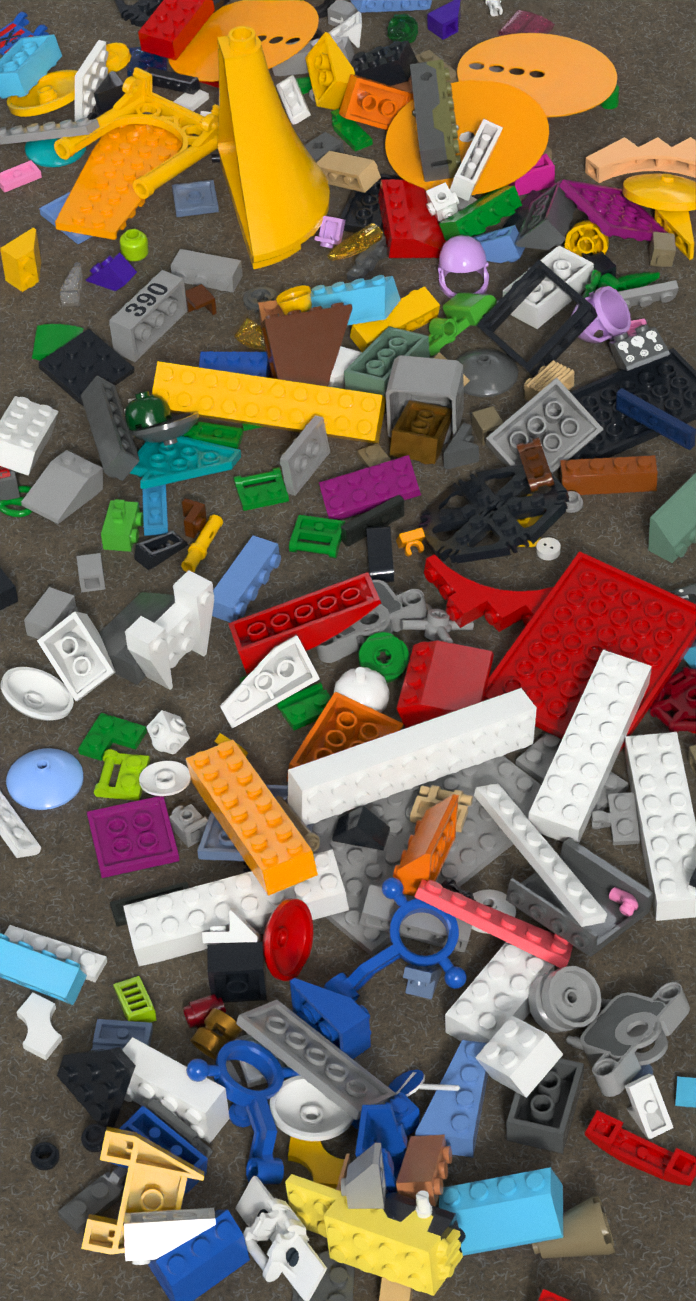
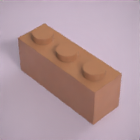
(424, 1167)

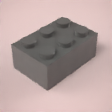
(548, 1111)

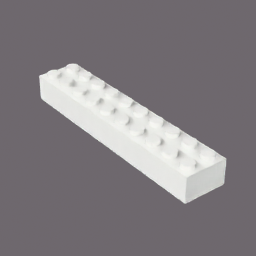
(411, 757)

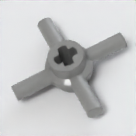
(435, 625)

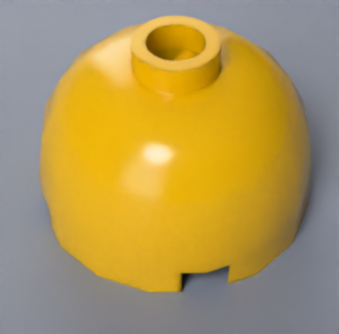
(586, 238)

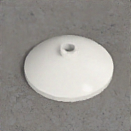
(36, 693)
(307, 1112)

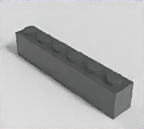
(109, 428)

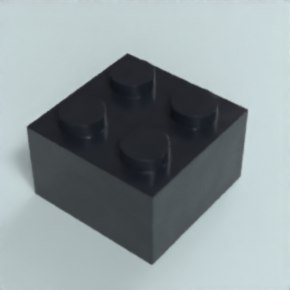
(237, 971)

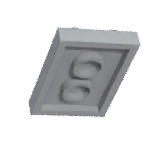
(305, 455)

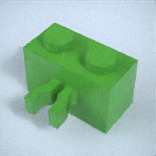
(121, 525)

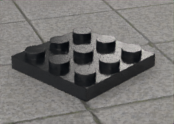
(81, 361)

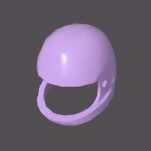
(462, 255)
(612, 315)

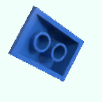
(332, 1016)

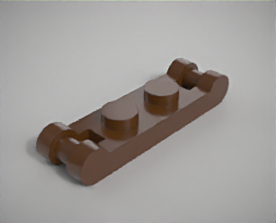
(535, 464)

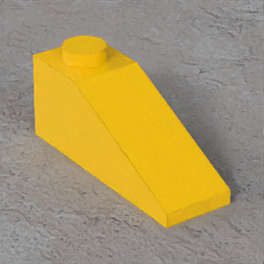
(679, 224)

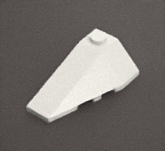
(273, 680)

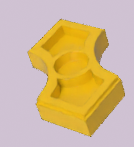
(322, 1166)

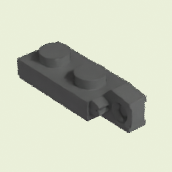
(367, 260)
(179, 1127)
(94, 1199)

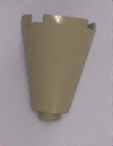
(584, 1233)

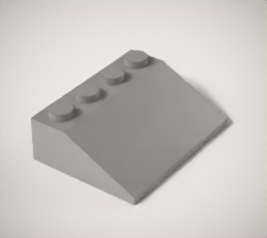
(554, 418)

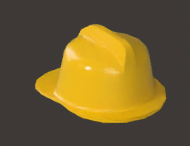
(295, 299)

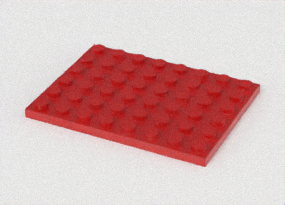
(584, 614)

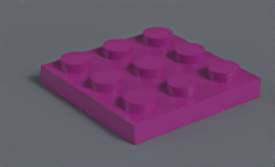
(132, 836)

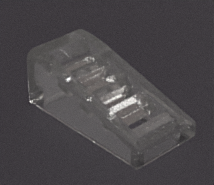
(72, 287)

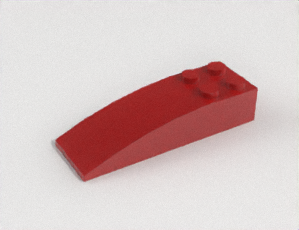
(310, 617)

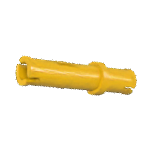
(198, 550)

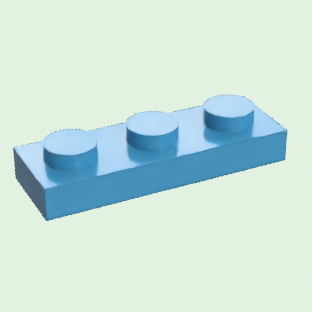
(155, 510)

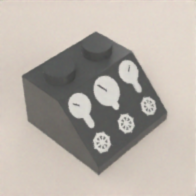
(638, 348)

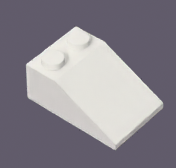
(77, 654)
(158, 1232)

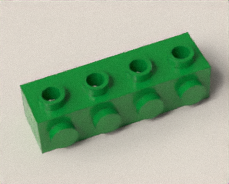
(482, 213)

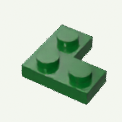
(111, 730)

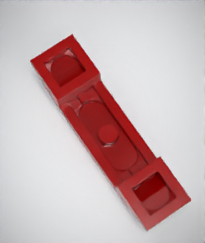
(640, 1153)

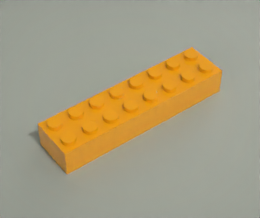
(251, 817)

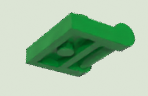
(263, 494)
(316, 530)

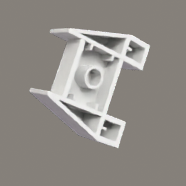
(178, 631)

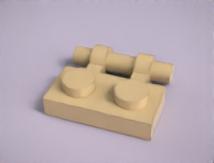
(433, 796)

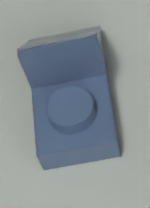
(422, 980)

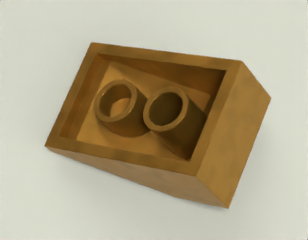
(421, 432)

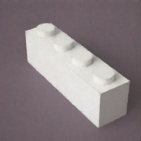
(476, 159)

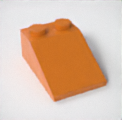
(372, 102)

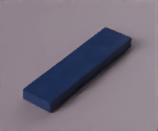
(655, 419)

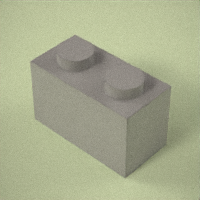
(49, 612)

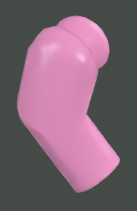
(627, 901)

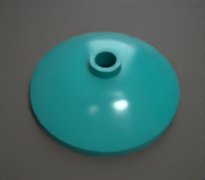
(43, 153)

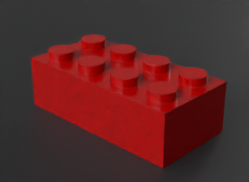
(174, 26)

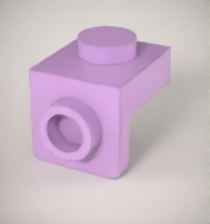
(330, 231)

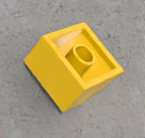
(22, 260)

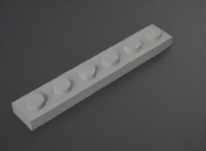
(48, 131)

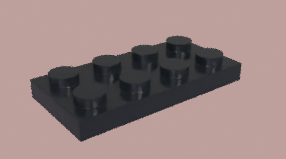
(364, 207)

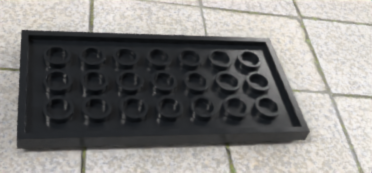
(664, 383)

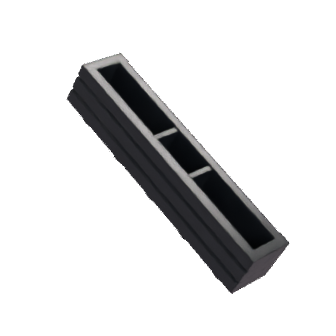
(174, 81)

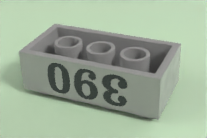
(148, 315)

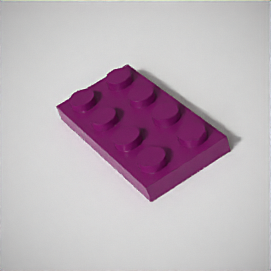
(369, 488)

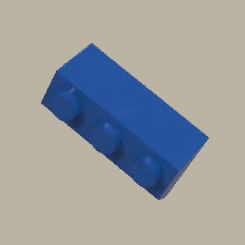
(202, 1260)

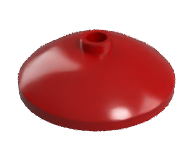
(288, 939)

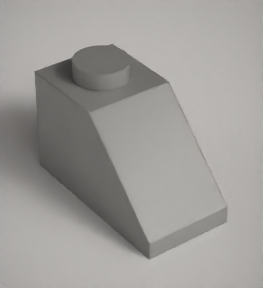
(366, 1180)

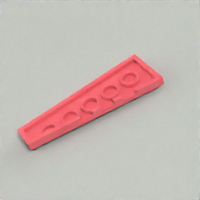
(503, 926)

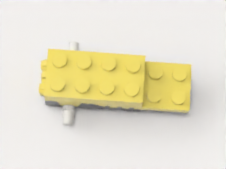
(402, 1242)

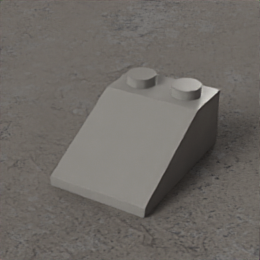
(64, 487)

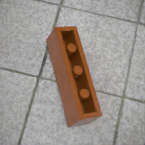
(609, 475)

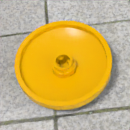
(49, 94)
(661, 192)

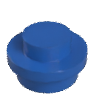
(239, 1116)

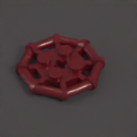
(682, 690)

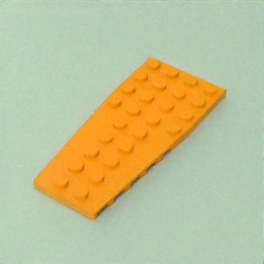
(104, 190)

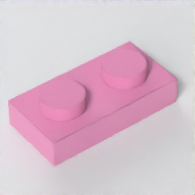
(19, 176)

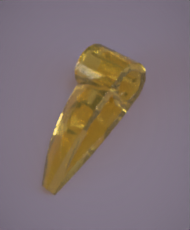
(357, 243)
(250, 335)

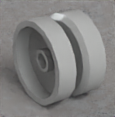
(564, 999)

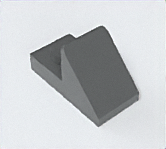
(461, 449)

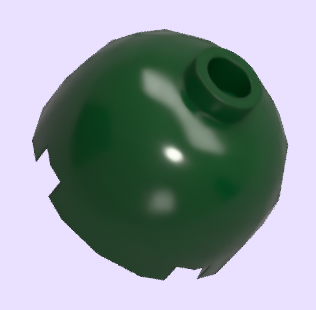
(146, 410)

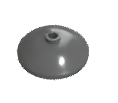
(488, 371)
(167, 431)

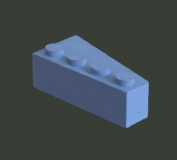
(458, 1112)

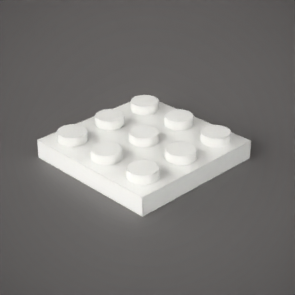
(89, 79)

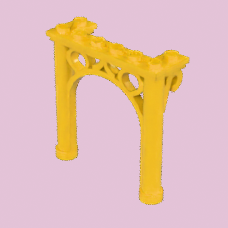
(166, 115)

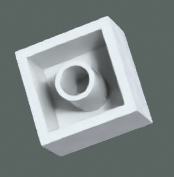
(519, 1056)

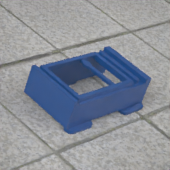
(380, 1126)

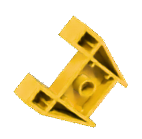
(153, 1183)

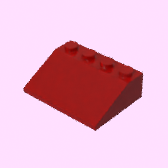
(407, 222)
(442, 680)

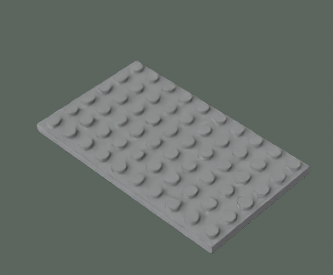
(471, 851)

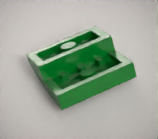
(52, 337)

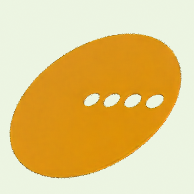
(266, 17)
(573, 71)
(517, 149)

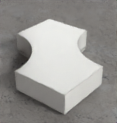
(41, 1035)

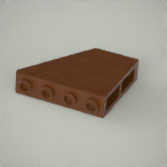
(305, 343)

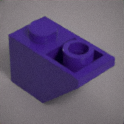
(445, 19)
(112, 272)

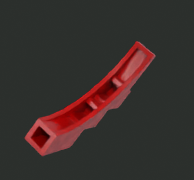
(472, 600)

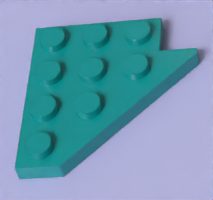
(182, 461)

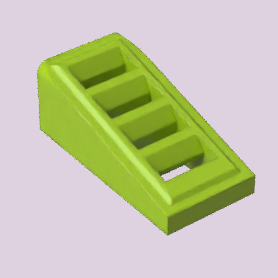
(142, 1015)

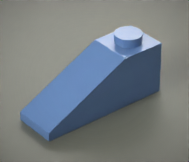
(501, 245)

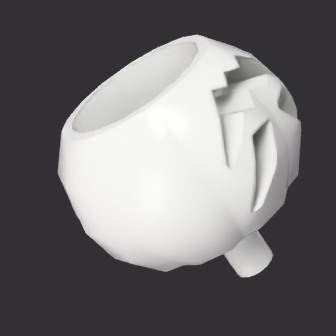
(364, 687)

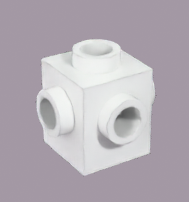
(441, 202)
(168, 732)

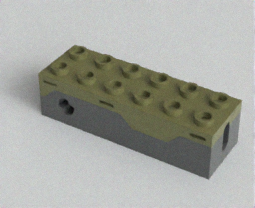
(435, 120)

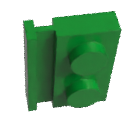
(304, 706)

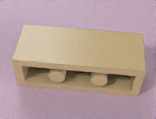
(349, 171)

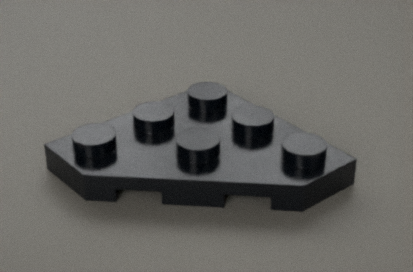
(98, 1081)

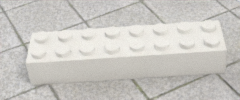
(589, 747)
(664, 821)
(175, 921)

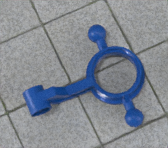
(393, 889)
(261, 1160)

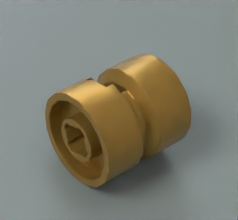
(210, 1042)

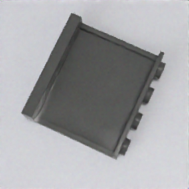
(599, 879)

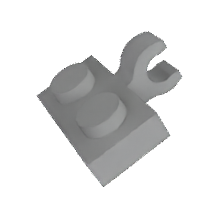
(621, 819)

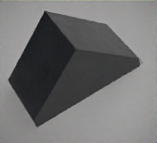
(109, 92)
(361, 829)

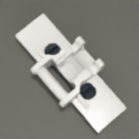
(290, 1248)

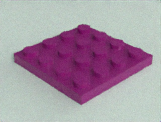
(612, 210)

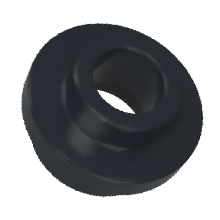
(42, 1149)

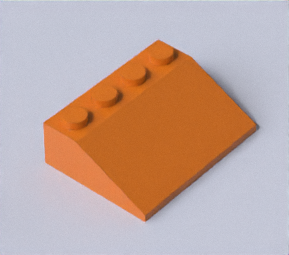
(340, 729)

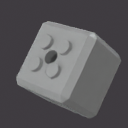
(425, 381)

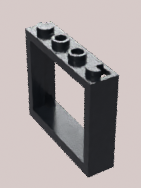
(560, 340)

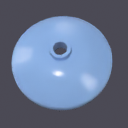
(44, 779)

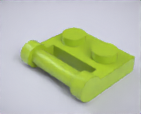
(128, 783)

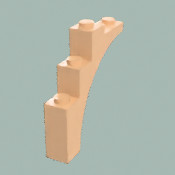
(655, 155)

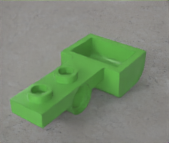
(461, 312)

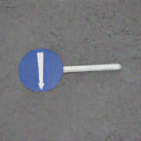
(413, 1080)

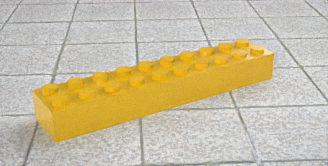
(269, 401)

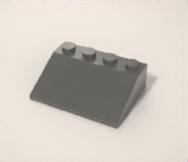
(147, 605)

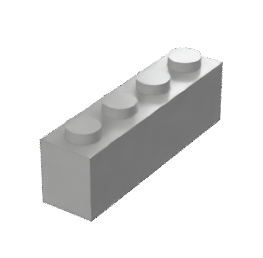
(297, 63)
(419, 926)

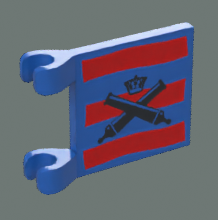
(15, 30)

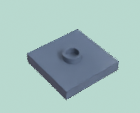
(195, 198)

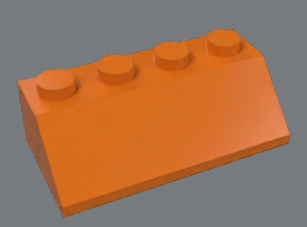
(428, 846)

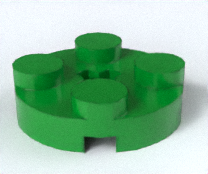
(392, 647)

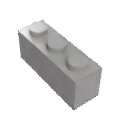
(207, 270)

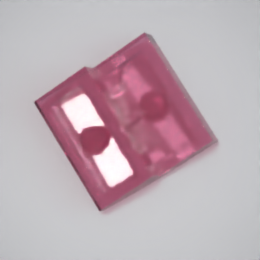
(526, 23)

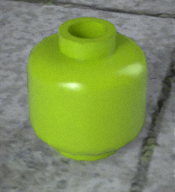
(134, 245)

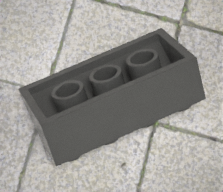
(547, 220)

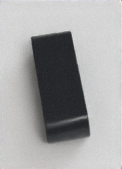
(380, 553)

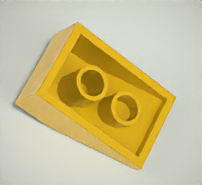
(328, 72)

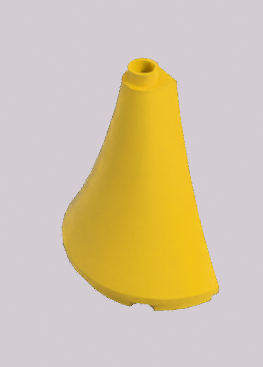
(267, 169)

